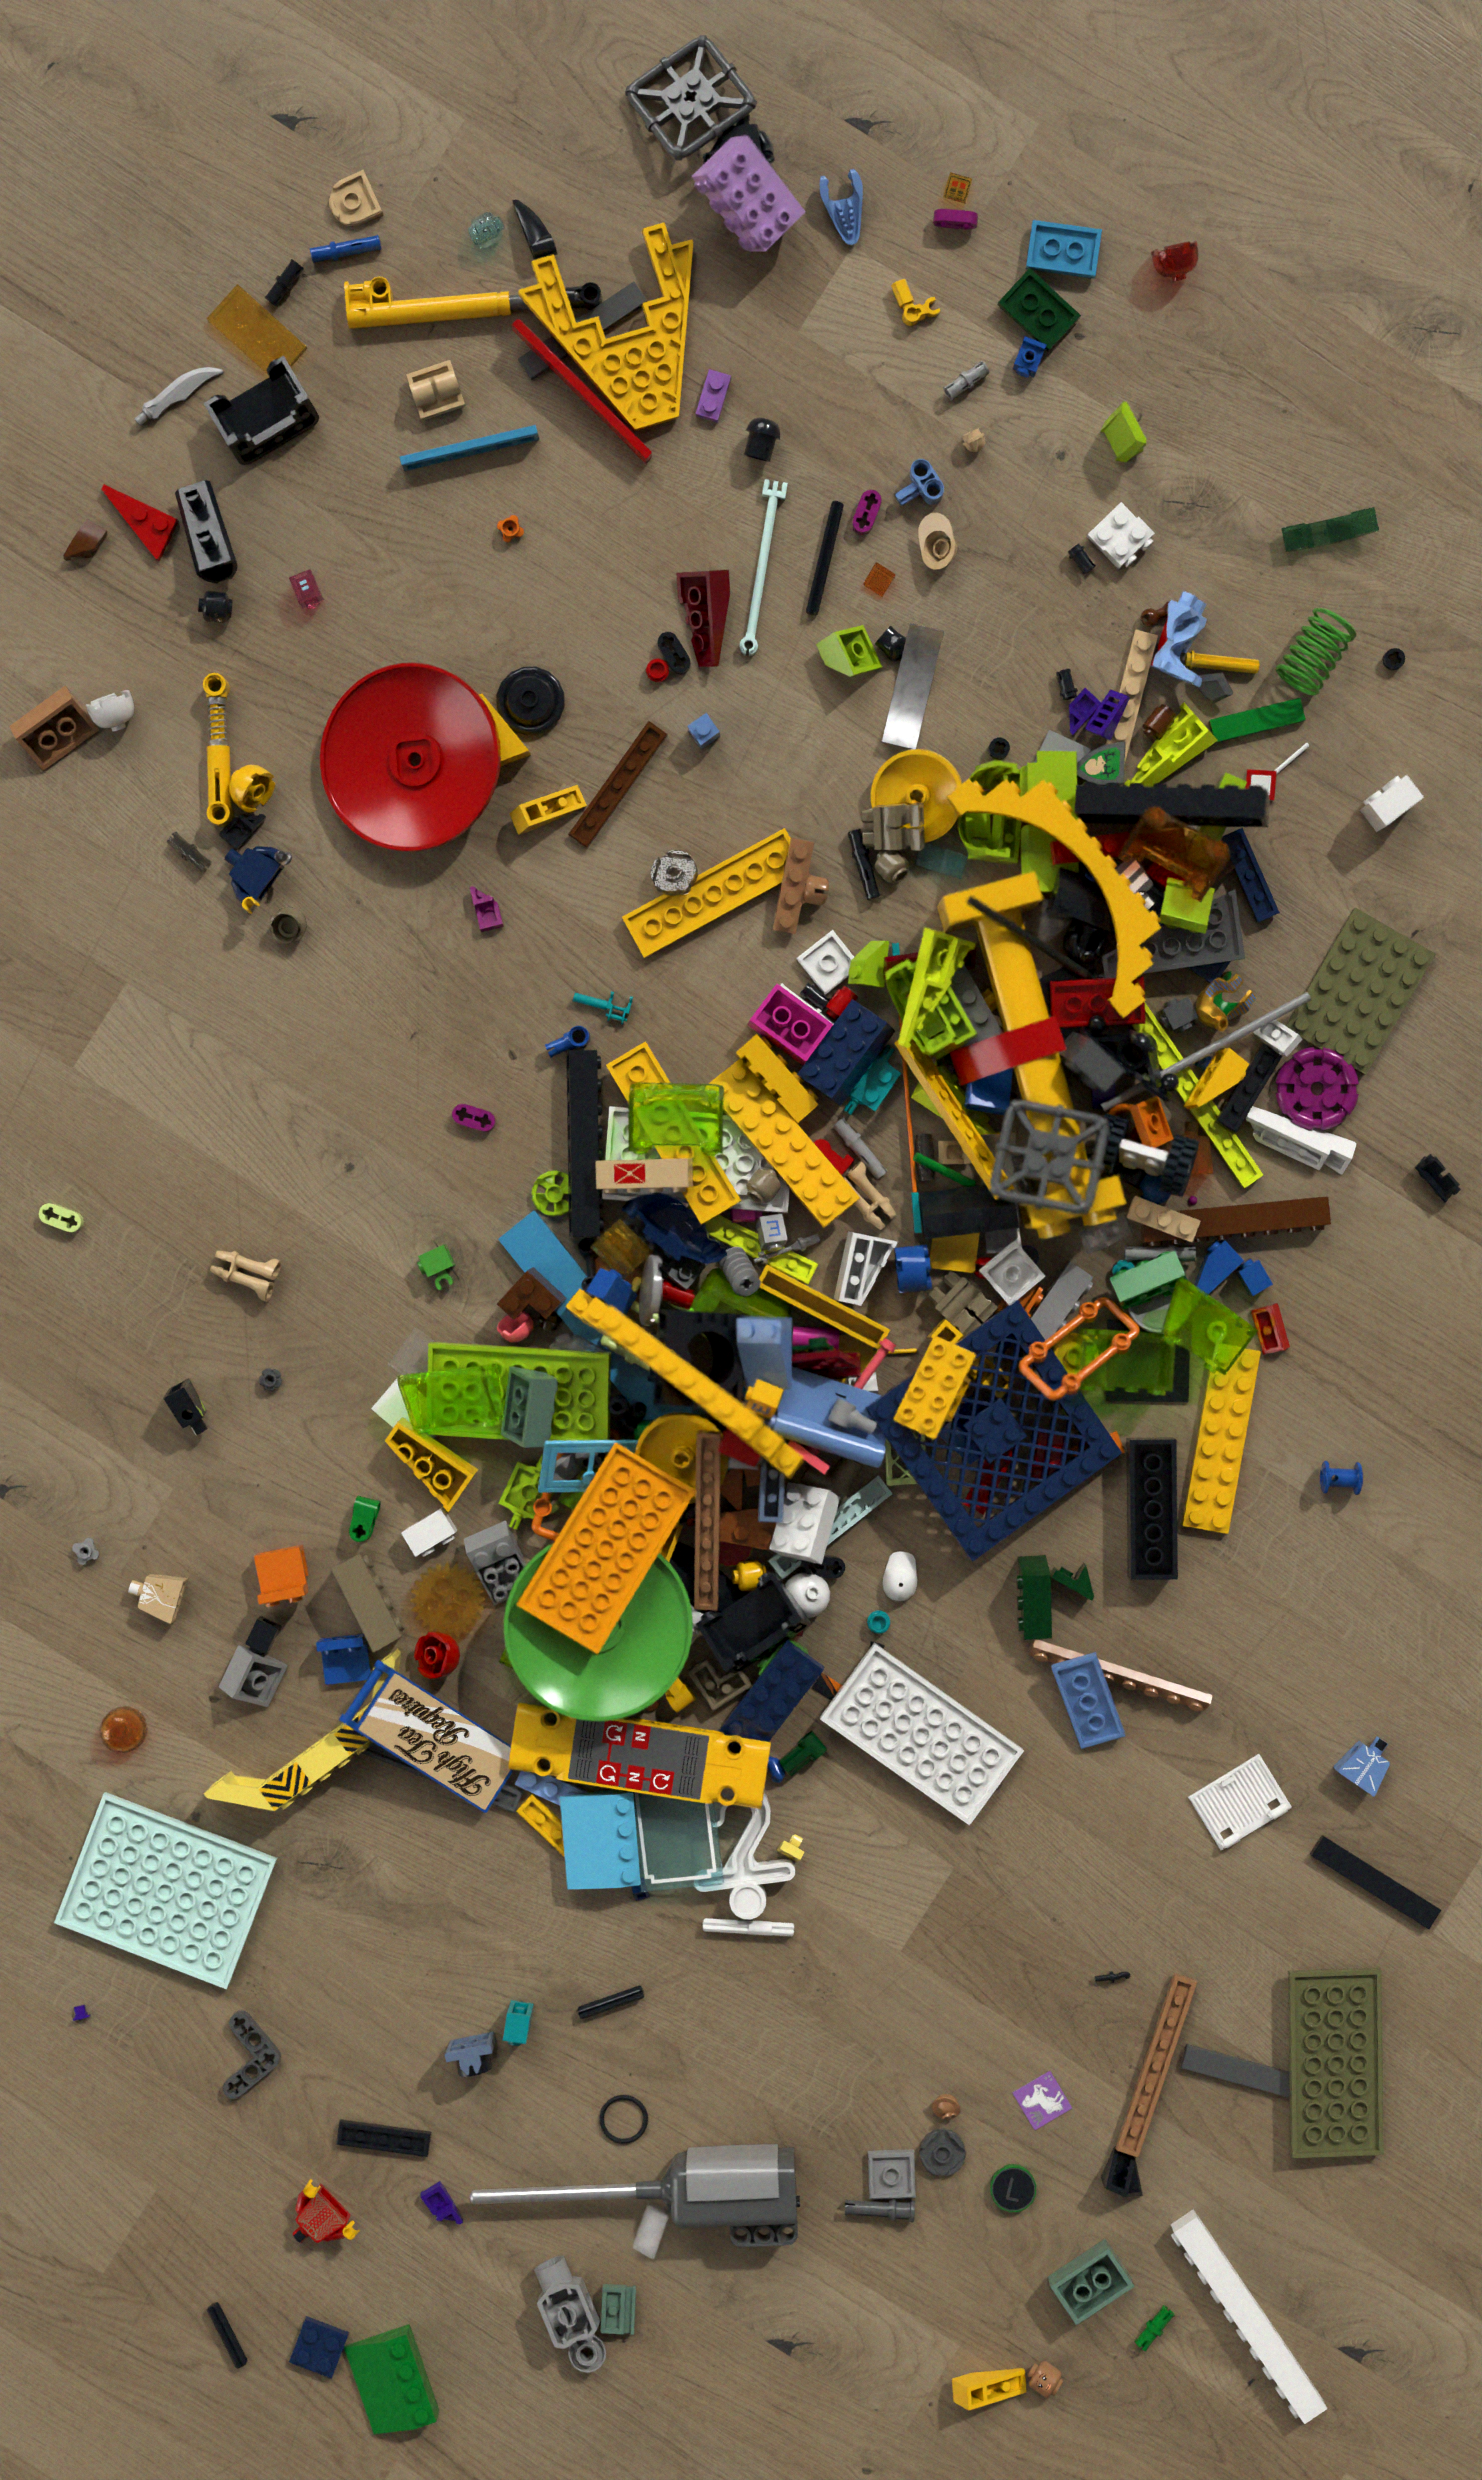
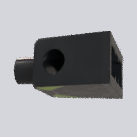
(184, 1398)

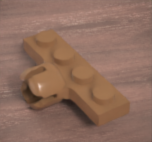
(797, 886)

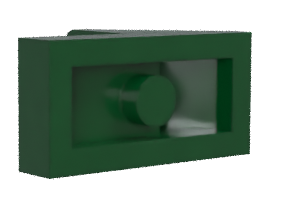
(1080, 1583)

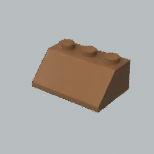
(53, 728)

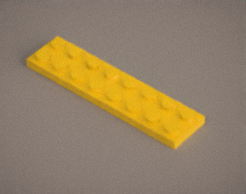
(711, 896)
(784, 1145)
(711, 1188)
(1220, 1445)

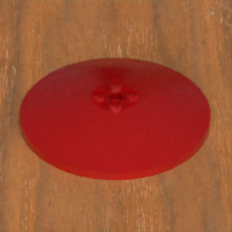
(371, 747)

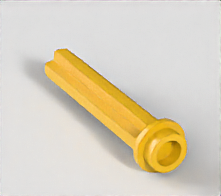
(1221, 663)

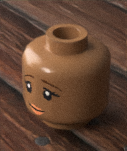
(1045, 2379)

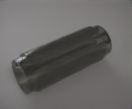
(925, 1146)

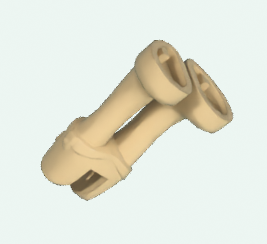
(858, 1176)
(268, 1270)

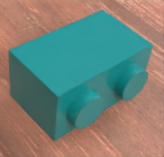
(518, 2023)

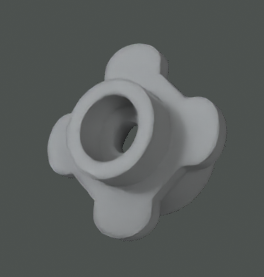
(79, 1550)

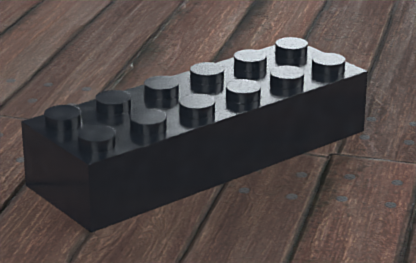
(1152, 1508)

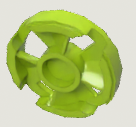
(553, 1193)

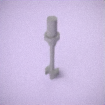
(800, 1244)

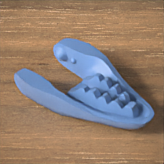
(845, 212)

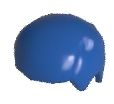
(1150, 1189)

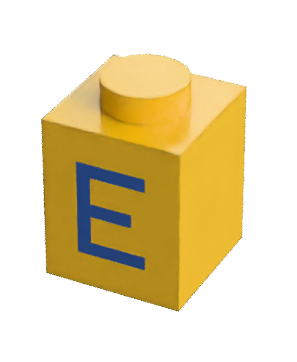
(763, 1398)

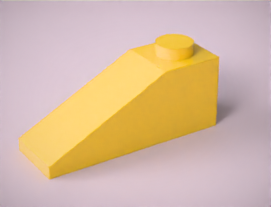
(547, 809)
(1221, 1074)
(987, 2387)

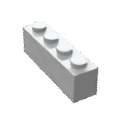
(1061, 1299)

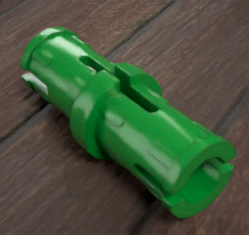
(1154, 2328)

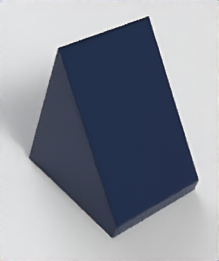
(638, 1895)

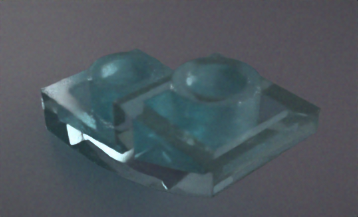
(941, 861)

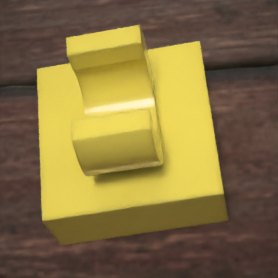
(791, 1849)

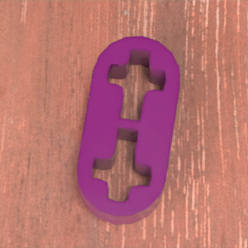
(955, 219)
(861, 510)
(475, 1112)

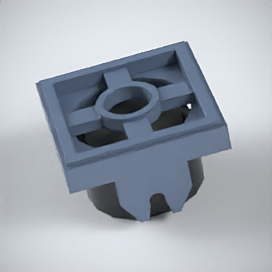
(471, 2053)

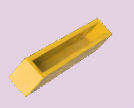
(822, 1307)

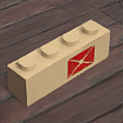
(644, 1174)

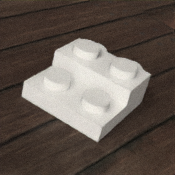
(1121, 536)

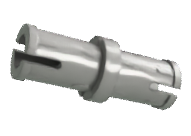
(966, 380)

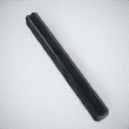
(824, 558)

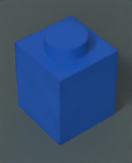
(1253, 1276)

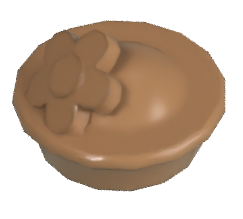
(946, 2107)

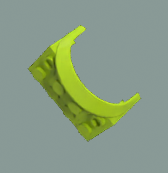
(1004, 841)
(956, 1027)

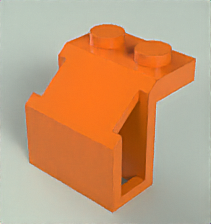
(282, 1575)

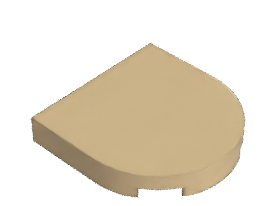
(354, 200)

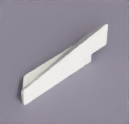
(1305, 1145)

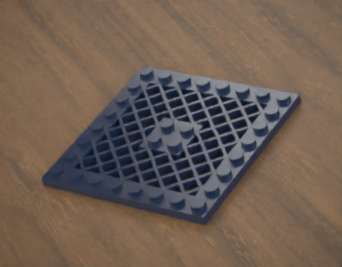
(995, 1432)

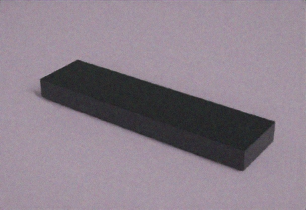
(1248, 1089)
(383, 2138)

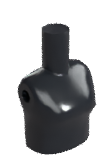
(891, 644)

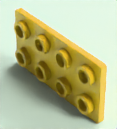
(936, 1388)

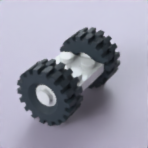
(1173, 1167)

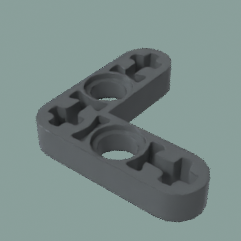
(258, 2052)

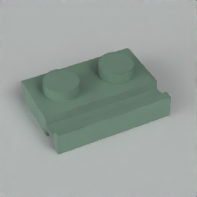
(618, 2309)

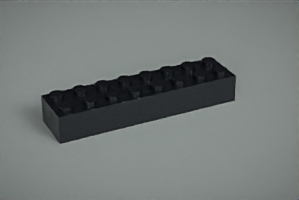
(1189, 805)

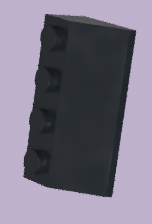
(965, 1212)

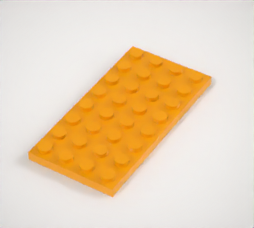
(606, 1548)

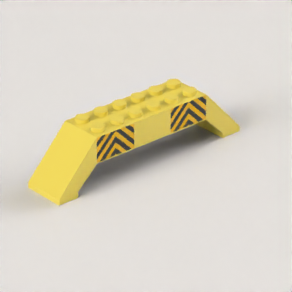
(304, 1770)

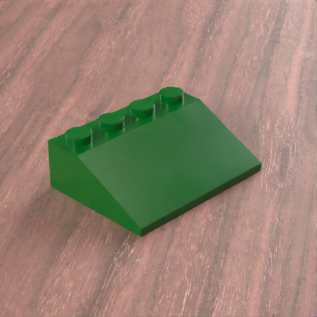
(392, 2381)

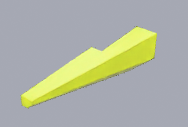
(1179, 745)

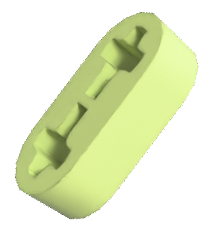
(58, 1222)

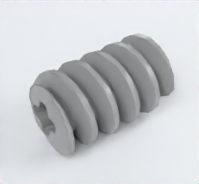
(740, 1272)

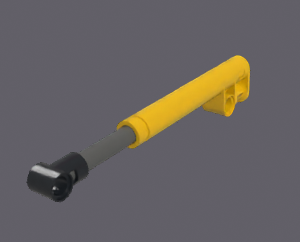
(369, 309)

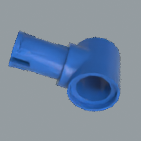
(567, 1042)

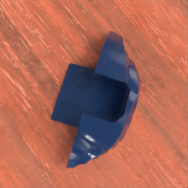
(667, 1221)

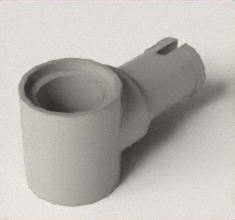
(846, 1416)

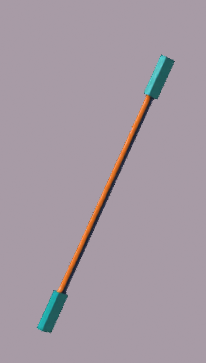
(914, 1195)

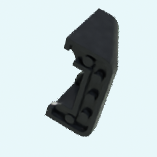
(264, 414)
(753, 1624)

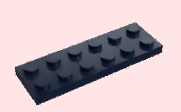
(773, 1696)

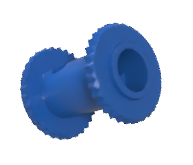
(1343, 1477)

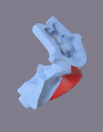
(1177, 636)

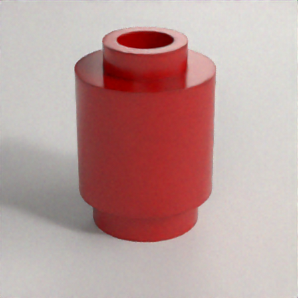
(839, 1002)

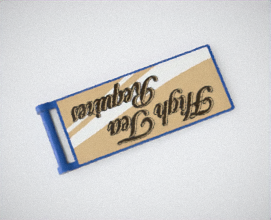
(432, 1737)

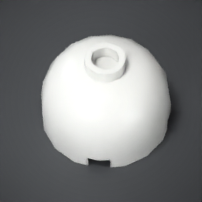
(112, 710)
(809, 1592)

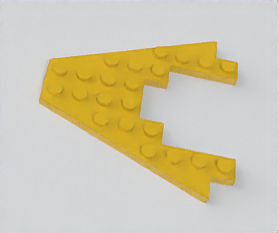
(635, 369)

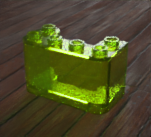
(1145, 1365)

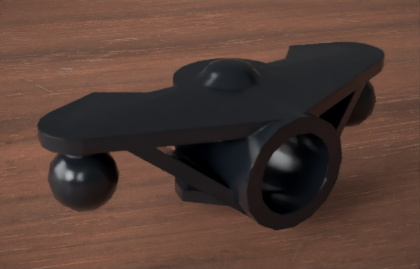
(1128, 1062)

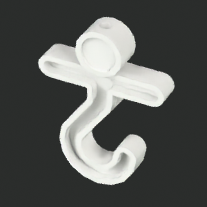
(743, 1871)

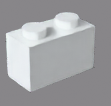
(429, 1532)

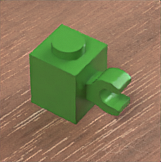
(437, 1262)

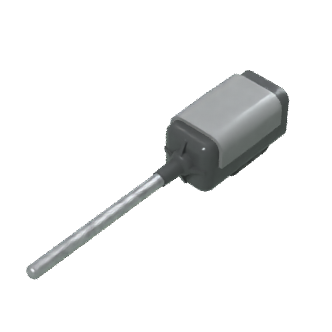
(702, 2188)

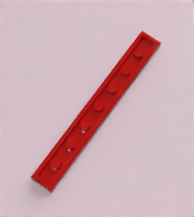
(582, 391)

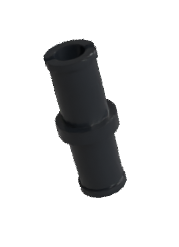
(284, 282)

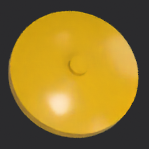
(919, 778)
(672, 1446)

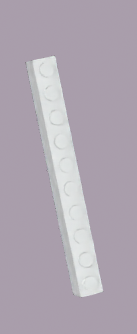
(1248, 2316)

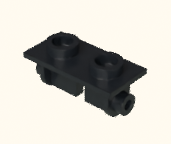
(1430, 1170)

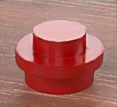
(657, 670)

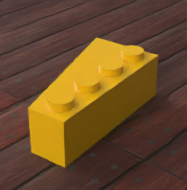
(777, 1078)
(431, 1462)

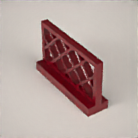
(829, 1364)

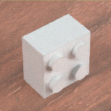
(1385, 807)

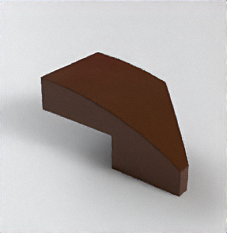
(86, 540)

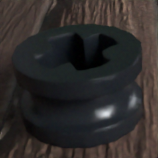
(1387, 662)
(999, 740)

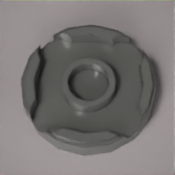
(942, 2152)

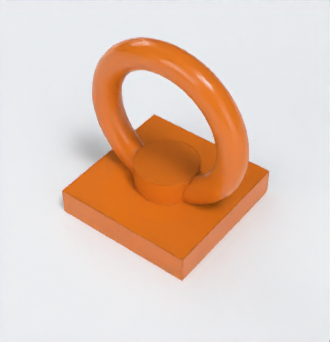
(1148, 1120)

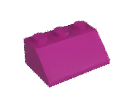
(789, 1024)

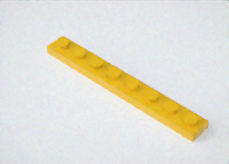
(951, 1112)

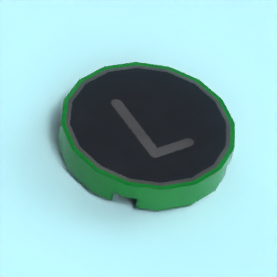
(1013, 2188)

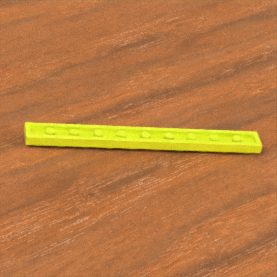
(1226, 1143)

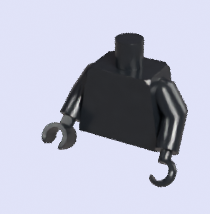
(744, 128)

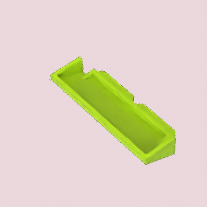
(1061, 771)

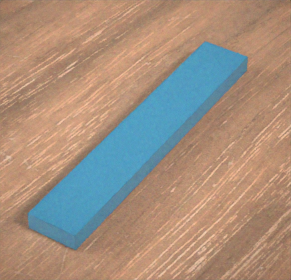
(469, 448)

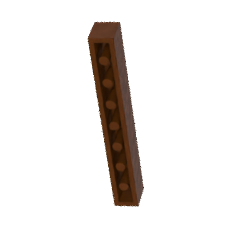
(1250, 1219)

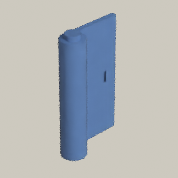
(805, 1415)

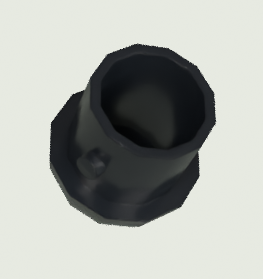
(761, 439)

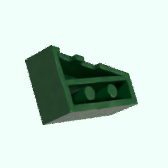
(1034, 1597)

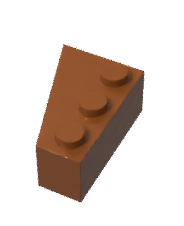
(743, 1528)

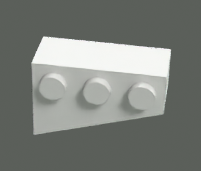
(860, 1266)

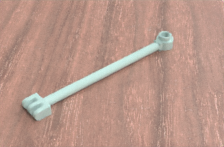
(773, 496)

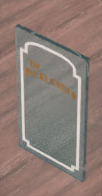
(676, 1843)

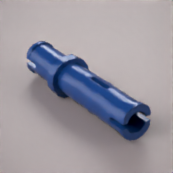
(346, 248)

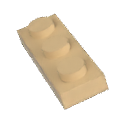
(1163, 1219)

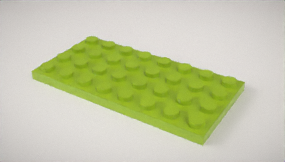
(581, 1393)

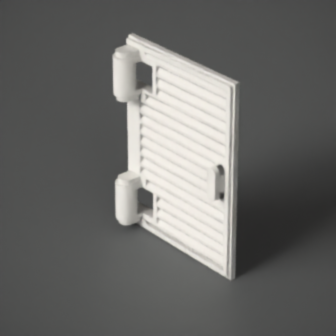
(1239, 1801)

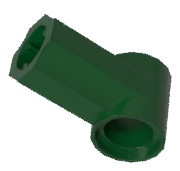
(807, 1749)

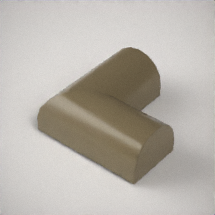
(838, 1481)
(716, 1689)

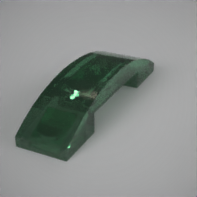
(1330, 531)

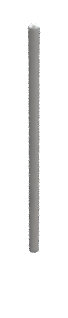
(1212, 1048)

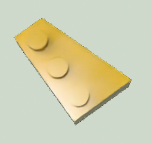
(511, 746)

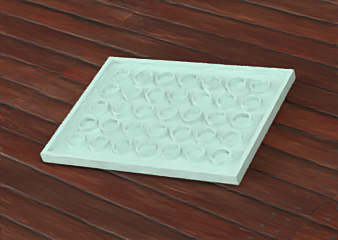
(165, 1890)

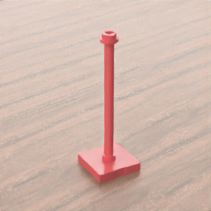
(811, 1454)

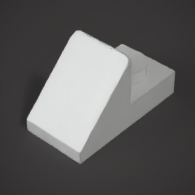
(1278, 1037)

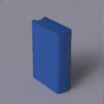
(990, 1093)

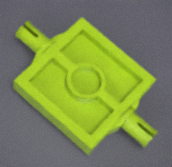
(522, 1491)

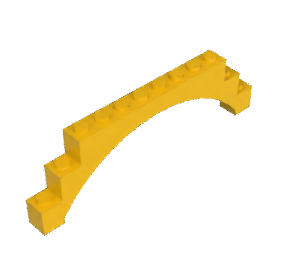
(1045, 811)
(687, 1379)

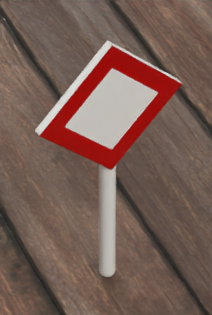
(1268, 778)

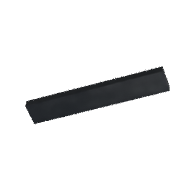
(1375, 1882)

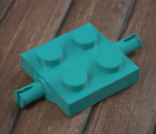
(874, 1084)

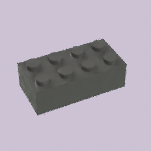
(1089, 1062)

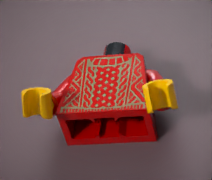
(321, 2216)

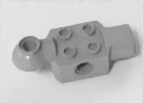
(569, 2314)

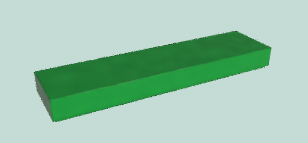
(1257, 720)

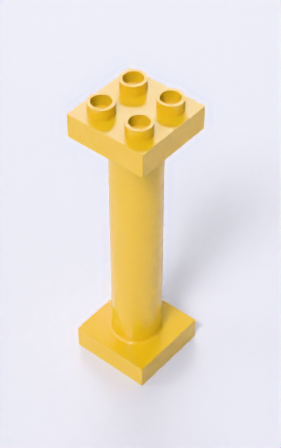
(1020, 1004)

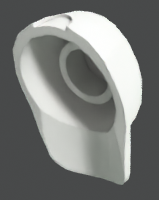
(900, 1569)

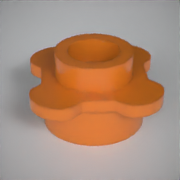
(510, 522)

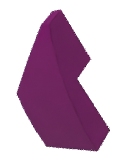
(486, 910)

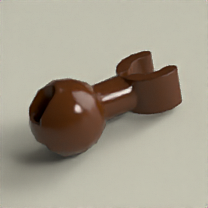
(1152, 616)

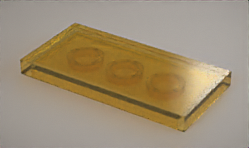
(255, 330)

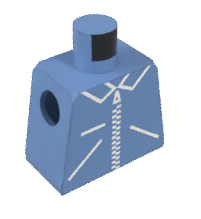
(1365, 1765)

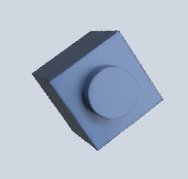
(703, 731)

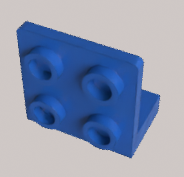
(344, 1658)

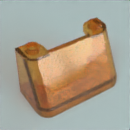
(1176, 849)

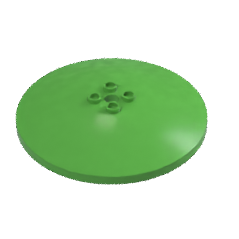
(631, 1667)

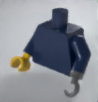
(255, 873)

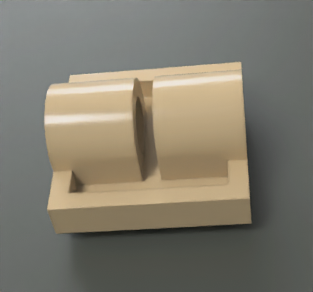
(435, 390)

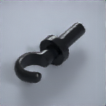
(1112, 1976)

